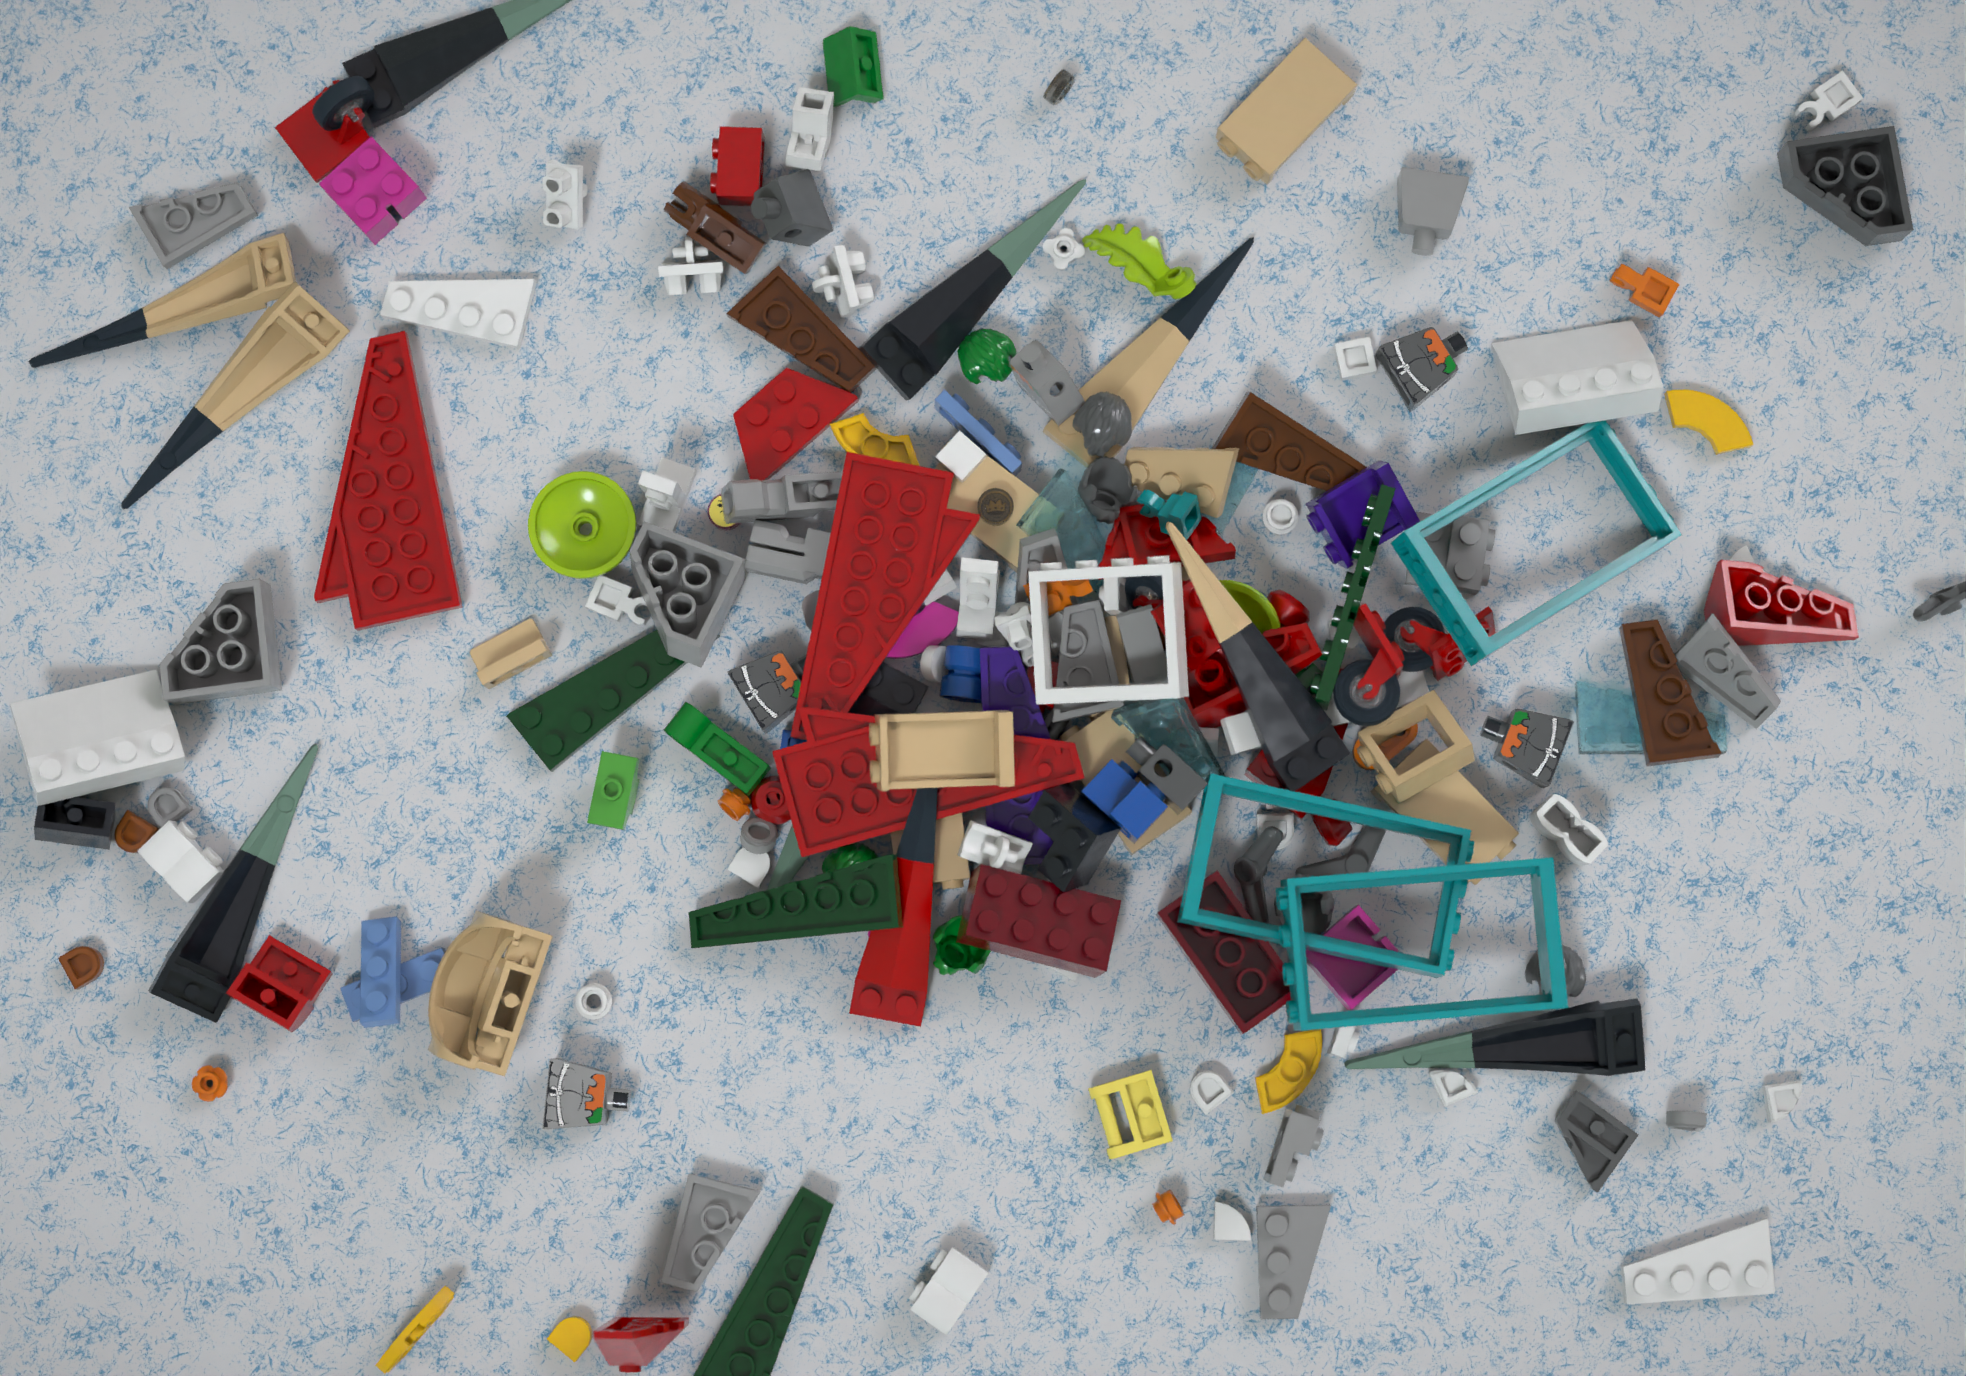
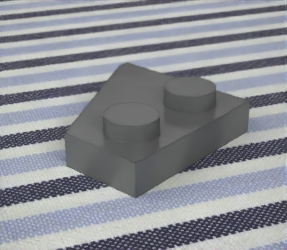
(1594, 1138)

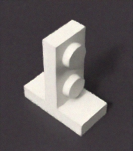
(665, 493)
(978, 598)

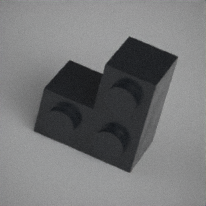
(76, 822)
(1079, 836)

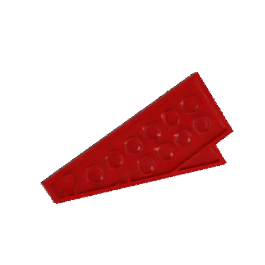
(388, 520)
(880, 565)
(838, 805)

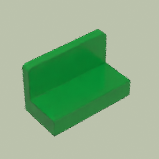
(853, 66)

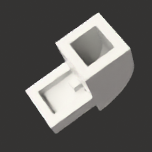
(810, 129)

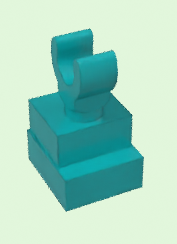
(1179, 510)

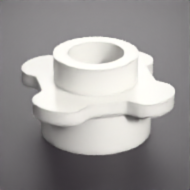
(1063, 259)

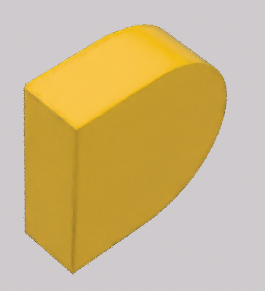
(571, 1337)

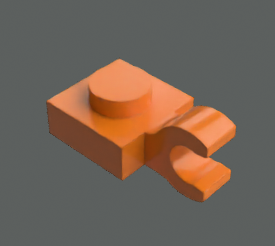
(1650, 290)
(1060, 591)

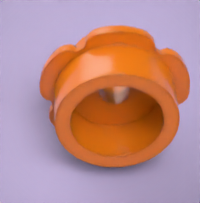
(734, 803)
(219, 1086)
(1168, 1207)

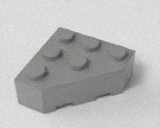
(685, 589)
(226, 648)

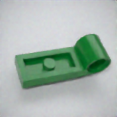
(716, 748)

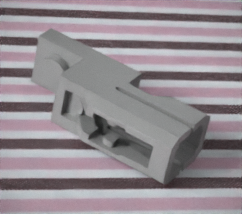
(780, 498)
(786, 556)

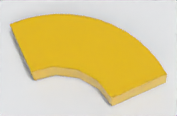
(1710, 418)
(860, 437)
(1292, 1072)
(415, 1330)

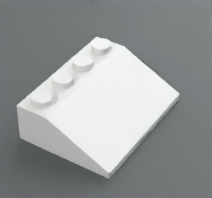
(1577, 377)
(97, 737)

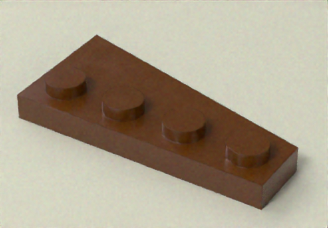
(797, 326)
(1283, 446)
(1665, 710)

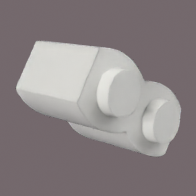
(1561, 822)
(181, 860)
(948, 1290)

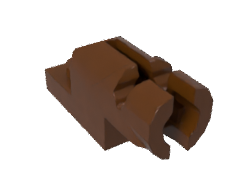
(715, 228)

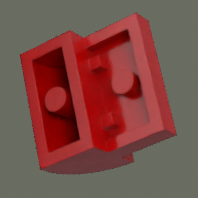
(280, 984)

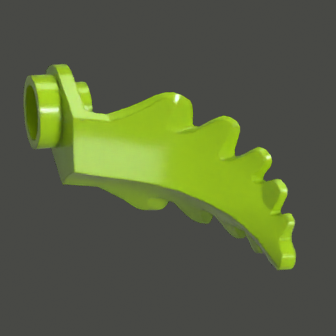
(1141, 260)

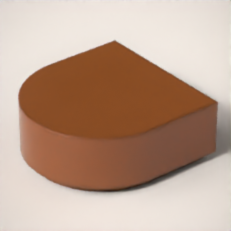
(133, 832)
(82, 965)

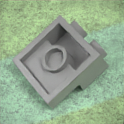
(1462, 551)
(1296, 1134)

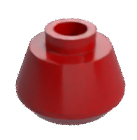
(1288, 608)
(777, 811)
(1332, 830)

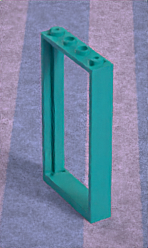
(1447, 599)
(1447, 918)
(1547, 935)

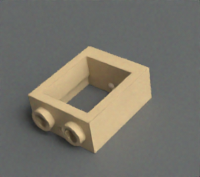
(1429, 772)

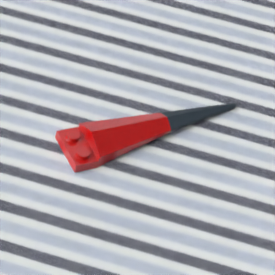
(896, 960)

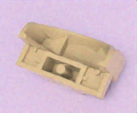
(485, 992)

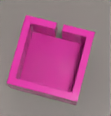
(369, 185)
(1346, 978)

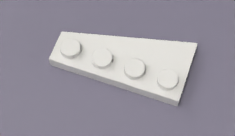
(472, 309)
(1715, 1267)

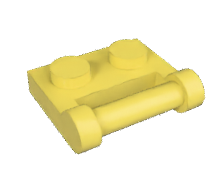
(1142, 1111)

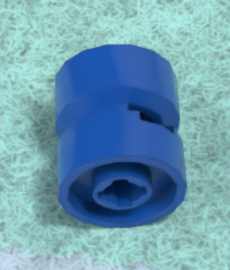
(964, 674)

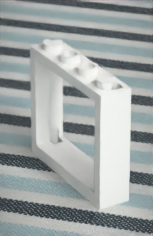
(1174, 632)

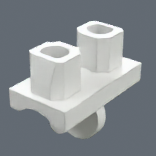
(564, 195)
(675, 272)
(838, 282)
(1018, 630)
(994, 848)

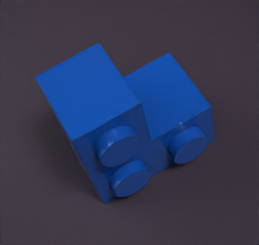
(1124, 800)

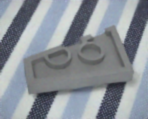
(1286, 1255)

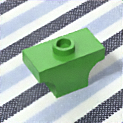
(614, 791)

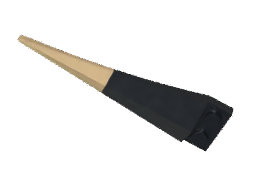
(1285, 716)

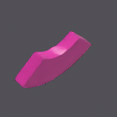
(925, 629)

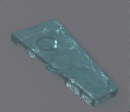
(1610, 723)

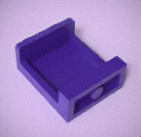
(1342, 509)

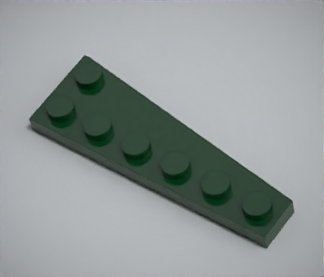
(1354, 587)
(589, 702)
(828, 904)
(763, 1311)

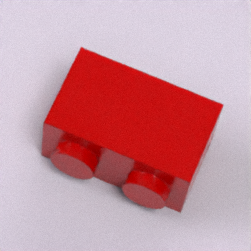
(738, 166)

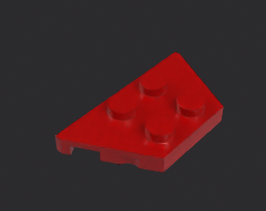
(786, 420)
(1141, 538)

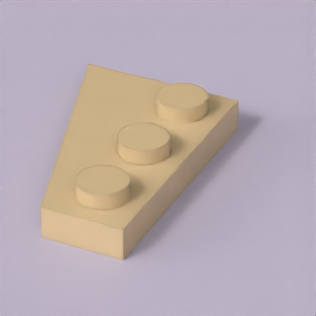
(1195, 470)

